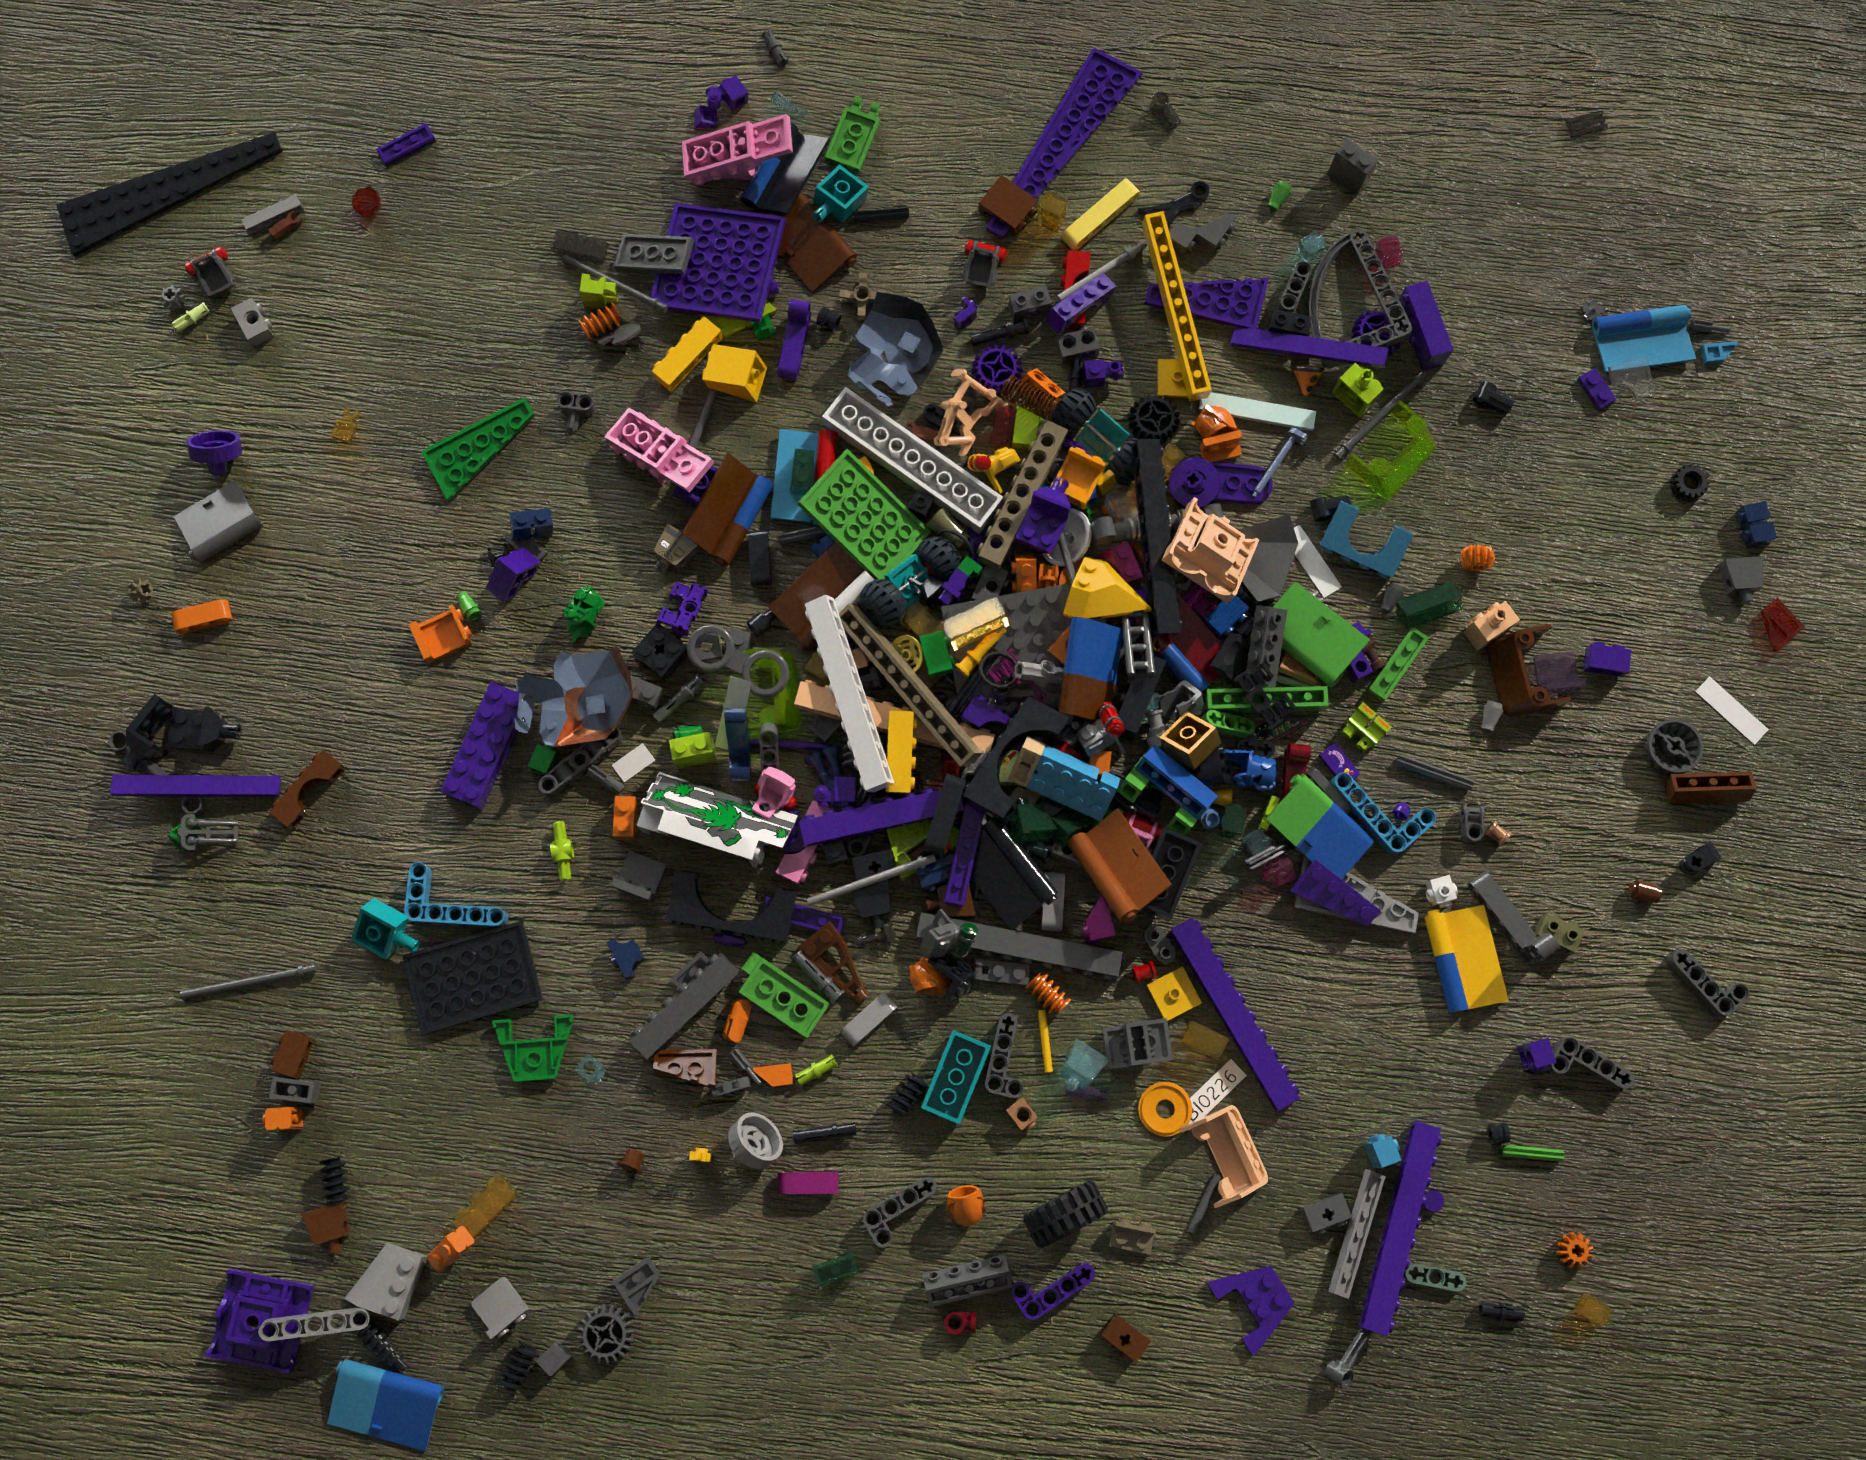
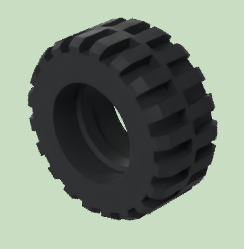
(1065, 1214)

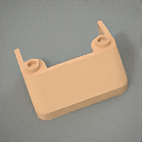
(1233, 1152)

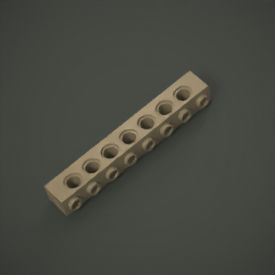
(996, 556)

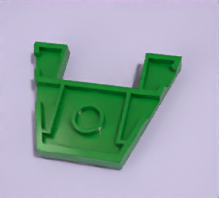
(534, 1057)

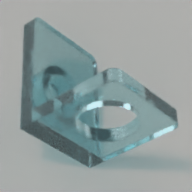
(597, 1075)

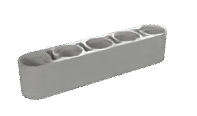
(304, 1329)

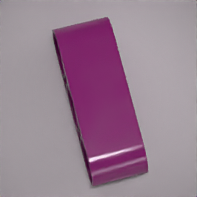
(807, 1183)

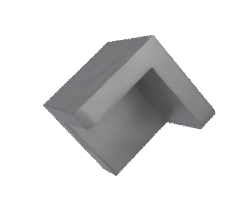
(554, 1358)

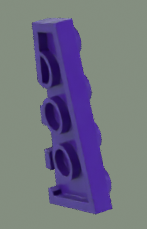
(1332, 892)

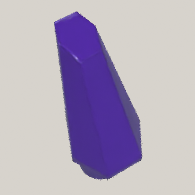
(728, 939)

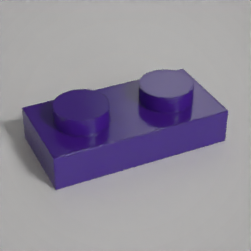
(1596, 389)

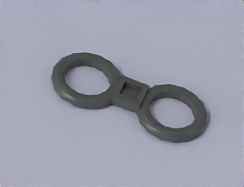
(737, 660)

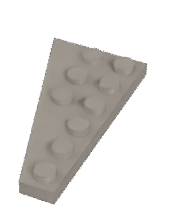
(1392, 915)

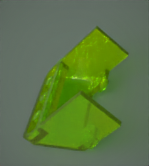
(1388, 477)
(783, 712)

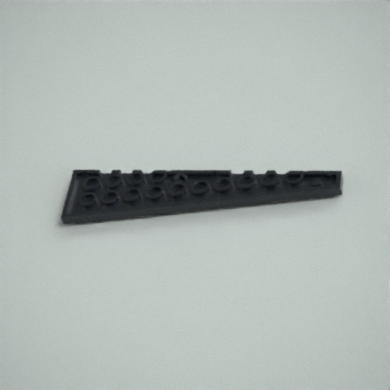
(119, 206)

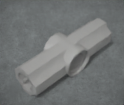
(1041, 674)

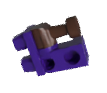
(1359, 666)

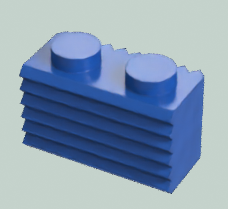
(1225, 616)

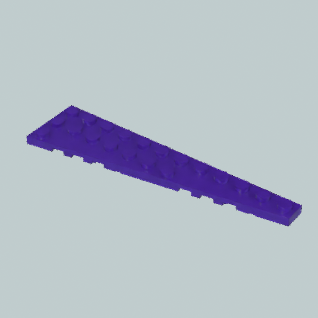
(1088, 102)

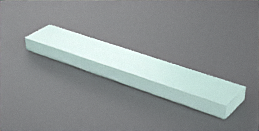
(1262, 411)

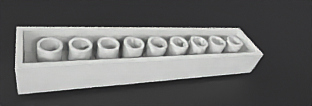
(912, 460)

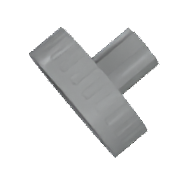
(747, 1148)

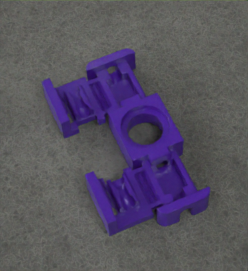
(691, 598)

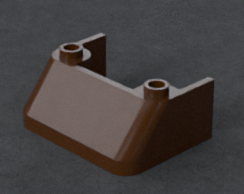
(1511, 674)

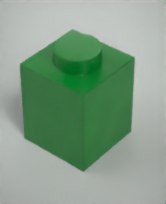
(543, 759)

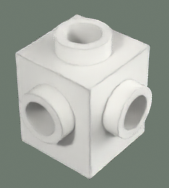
(1441, 891)

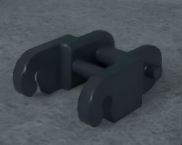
(492, 558)

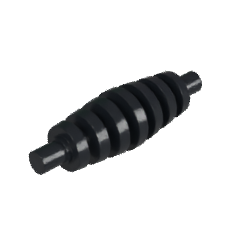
(378, 1342)

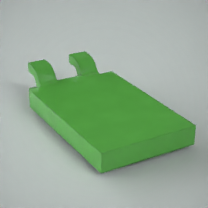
(854, 136)

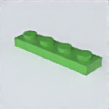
(1398, 664)

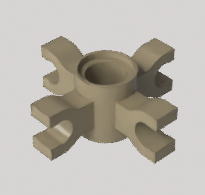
(852, 296)

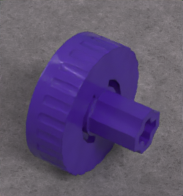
(215, 449)
(1207, 479)

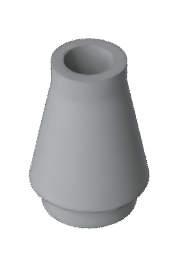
(1491, 715)

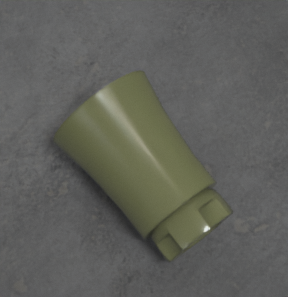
(944, 520)

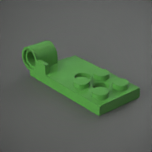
(768, 982)

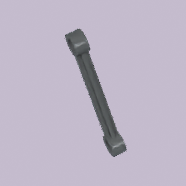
(153, 769)

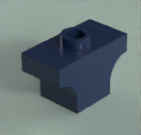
(626, 956)

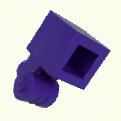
(730, 91)
(1097, 371)
(842, 793)

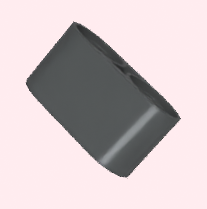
(574, 409)

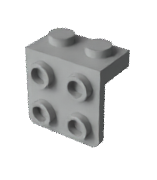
(500, 1307)

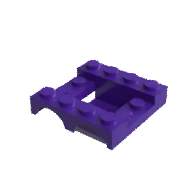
(242, 1344)

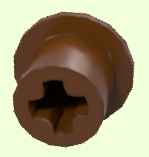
(632, 1161)

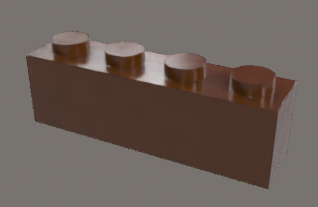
(1710, 787)

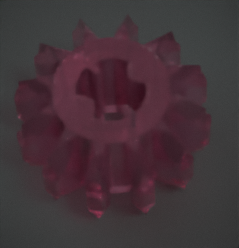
(1389, 251)

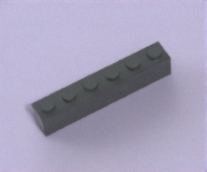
(683, 1005)

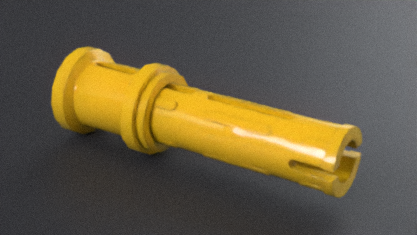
(974, 657)

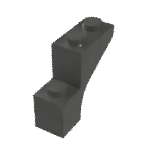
(1207, 236)

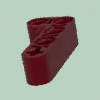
(1295, 762)

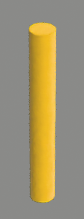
(1045, 1041)

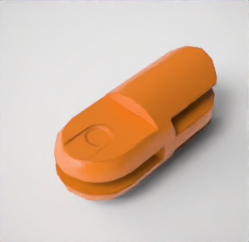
(737, 1019)

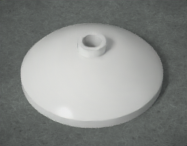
(1076, 528)

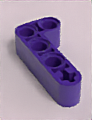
(795, 339)
(1056, 1287)

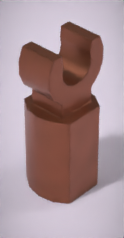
(285, 225)
(922, 432)

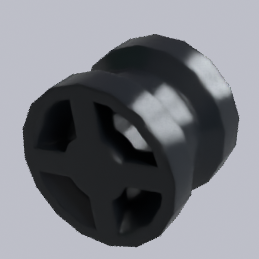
(1498, 1133)

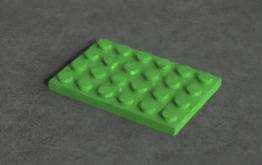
(863, 516)

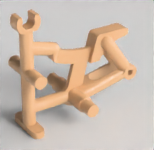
(955, 408)

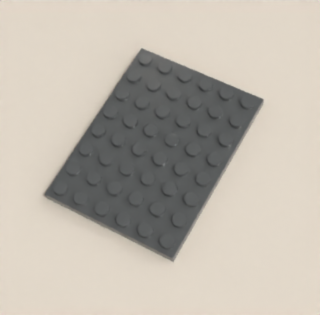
(1033, 627)

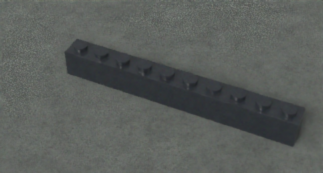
(1155, 537)

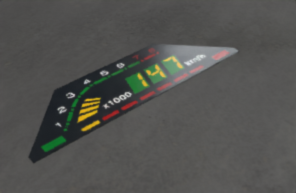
(1289, 725)

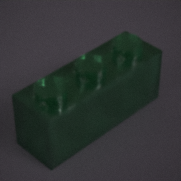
(1429, 605)

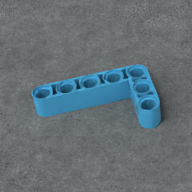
(1378, 817)
(446, 910)

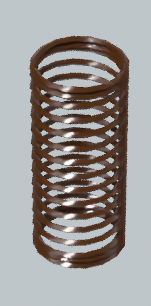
(1010, 391)

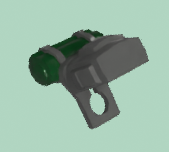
(948, 939)

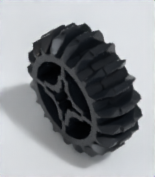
(1168, 414)

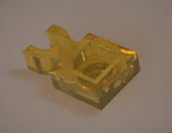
(346, 428)

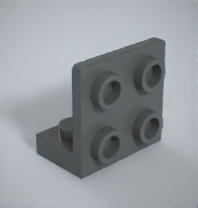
(639, 876)

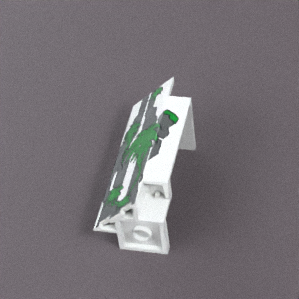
(712, 818)

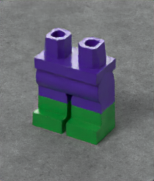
(959, 581)

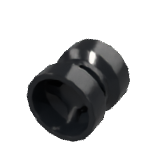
(828, 319)

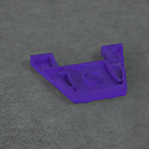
(1264, 1298)

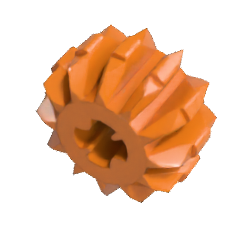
(1477, 558)
(1579, 1257)

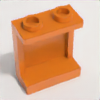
(441, 635)

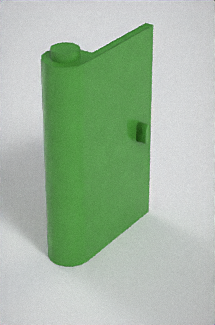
(1314, 642)

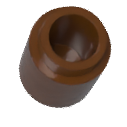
(1645, 891)

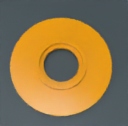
(1149, 1101)

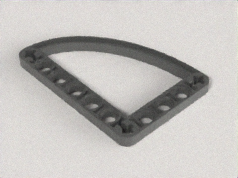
(1393, 329)

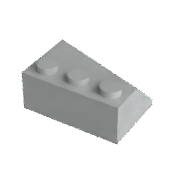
(389, 1282)

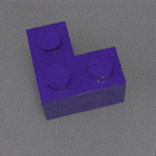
(511, 572)

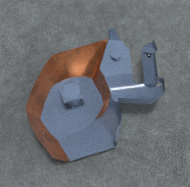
(583, 681)

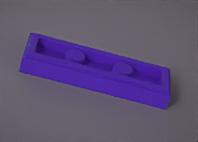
(406, 144)

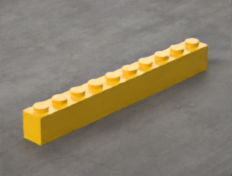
(1176, 306)

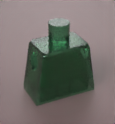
(1031, 822)

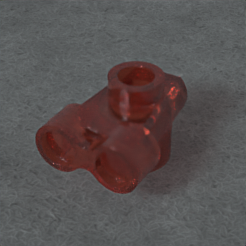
(950, 766)

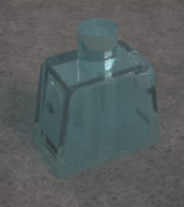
(1082, 1065)

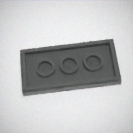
(654, 254)

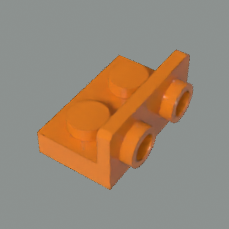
(1221, 447)

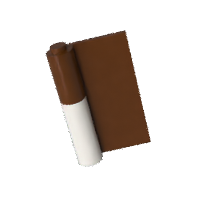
(832, 575)

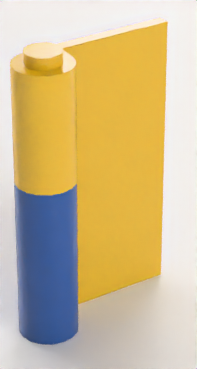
(1466, 958)

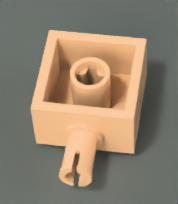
(1490, 624)

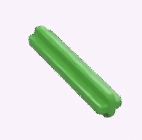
(1532, 1153)

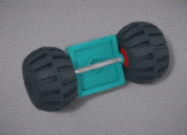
(1100, 434)
(888, 598)

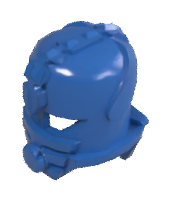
(1253, 770)

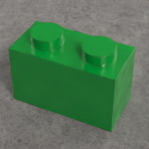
(936, 654)

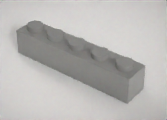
(271, 214)

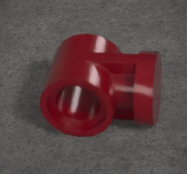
(967, 1322)

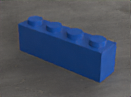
(1176, 782)

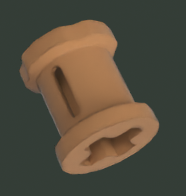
(1497, 833)

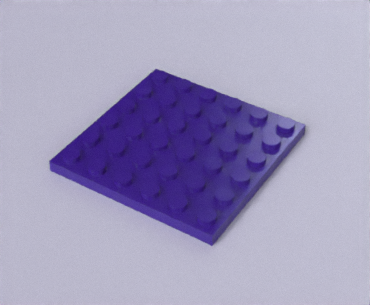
(727, 264)

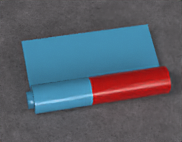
(825, 447)

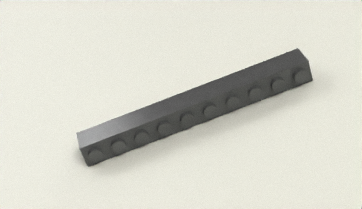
(1036, 949)

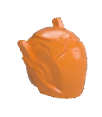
(1214, 422)
(928, 979)
(965, 1205)

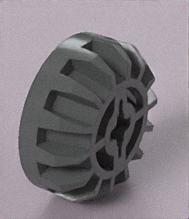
(1686, 743)

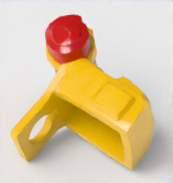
(993, 464)

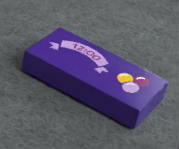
(1338, 762)

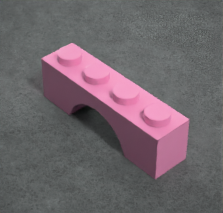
(795, 866)

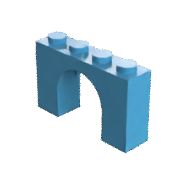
(1384, 561)

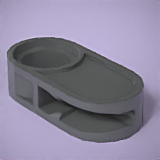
(730, 1087)

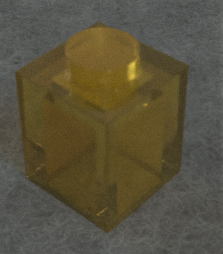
(1593, 1310)

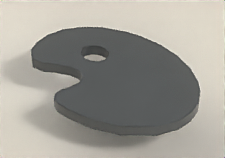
(620, 334)

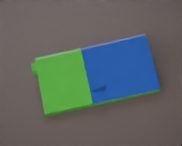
(1319, 827)

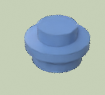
(1210, 819)

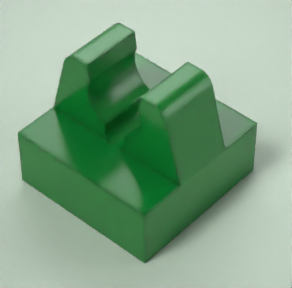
(764, 329)

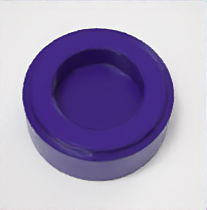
(1434, 1200)

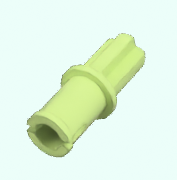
(190, 317)

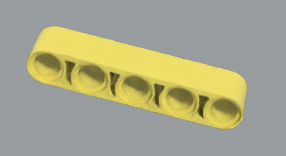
(1100, 214)

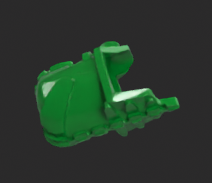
(582, 612)

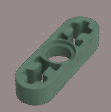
(1450, 1274)

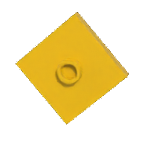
(1170, 379)
(1174, 994)

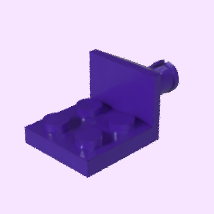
(1045, 518)

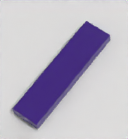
(811, 918)

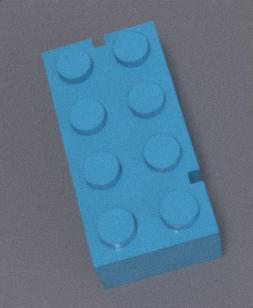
(1073, 783)

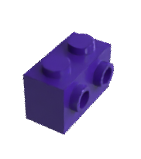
(1607, 659)

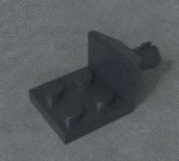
(142, 728)
(200, 730)

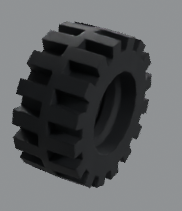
(1695, 473)

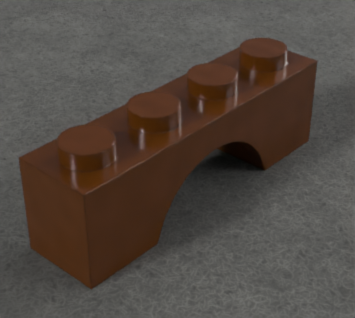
(290, 807)

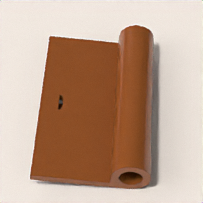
(1120, 876)

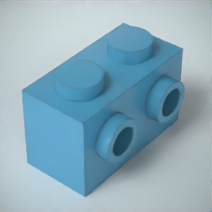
(1382, 1150)

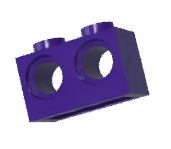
(1536, 1055)

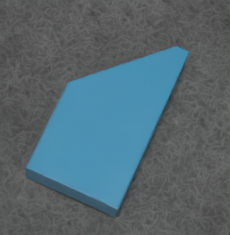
(1716, 352)

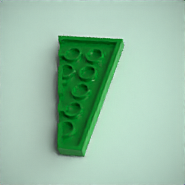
(467, 452)

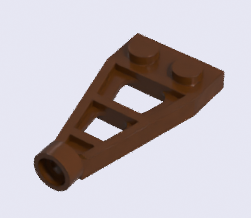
(820, 942)

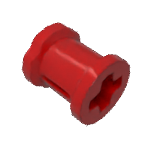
(1144, 972)

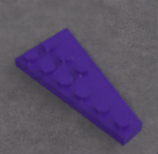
(1220, 300)

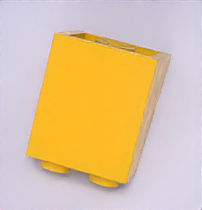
(735, 372)

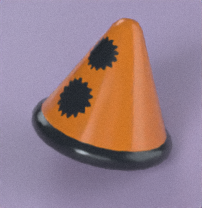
(1307, 376)

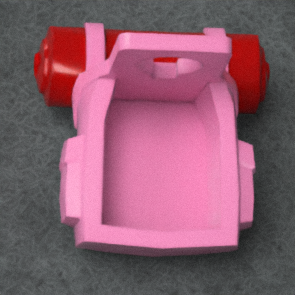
(776, 790)
(1145, 831)

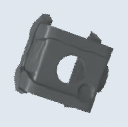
(1182, 699)

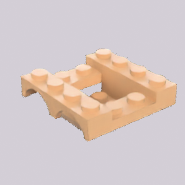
(1219, 556)

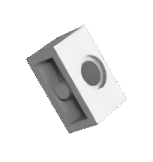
(245, 314)

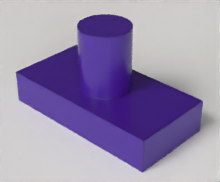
(794, 841)

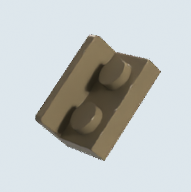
(1132, 1237)

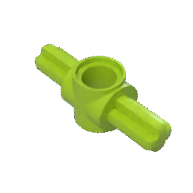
(562, 851)

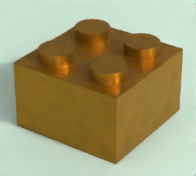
(1190, 740)

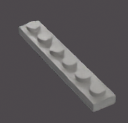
(1356, 1233)

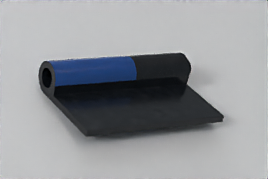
(783, 177)

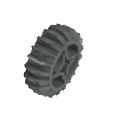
(597, 1329)

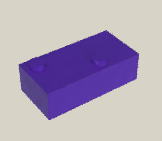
(1428, 330)

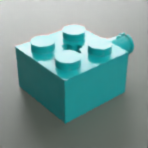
(839, 195)
(382, 929)

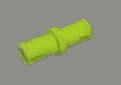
(816, 1070)

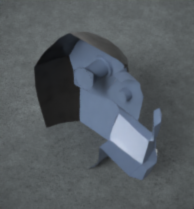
(898, 346)

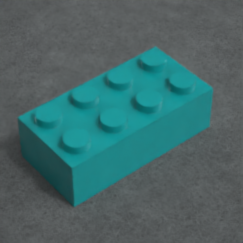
(955, 1077)

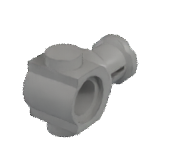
(1156, 729)

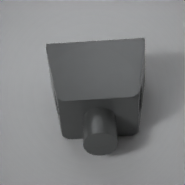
(1742, 576)

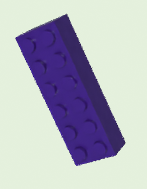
(484, 748)

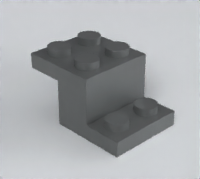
(1137, 1043)

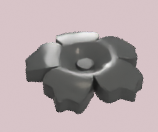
(1592, 310)

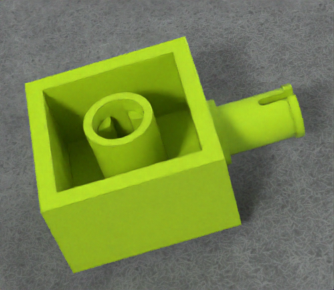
(1358, 389)

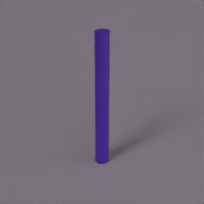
(793, 744)

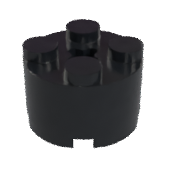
(1215, 770)

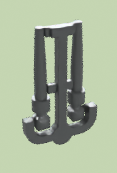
(182, 832)

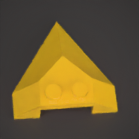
(1101, 593)

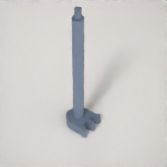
(1294, 436)

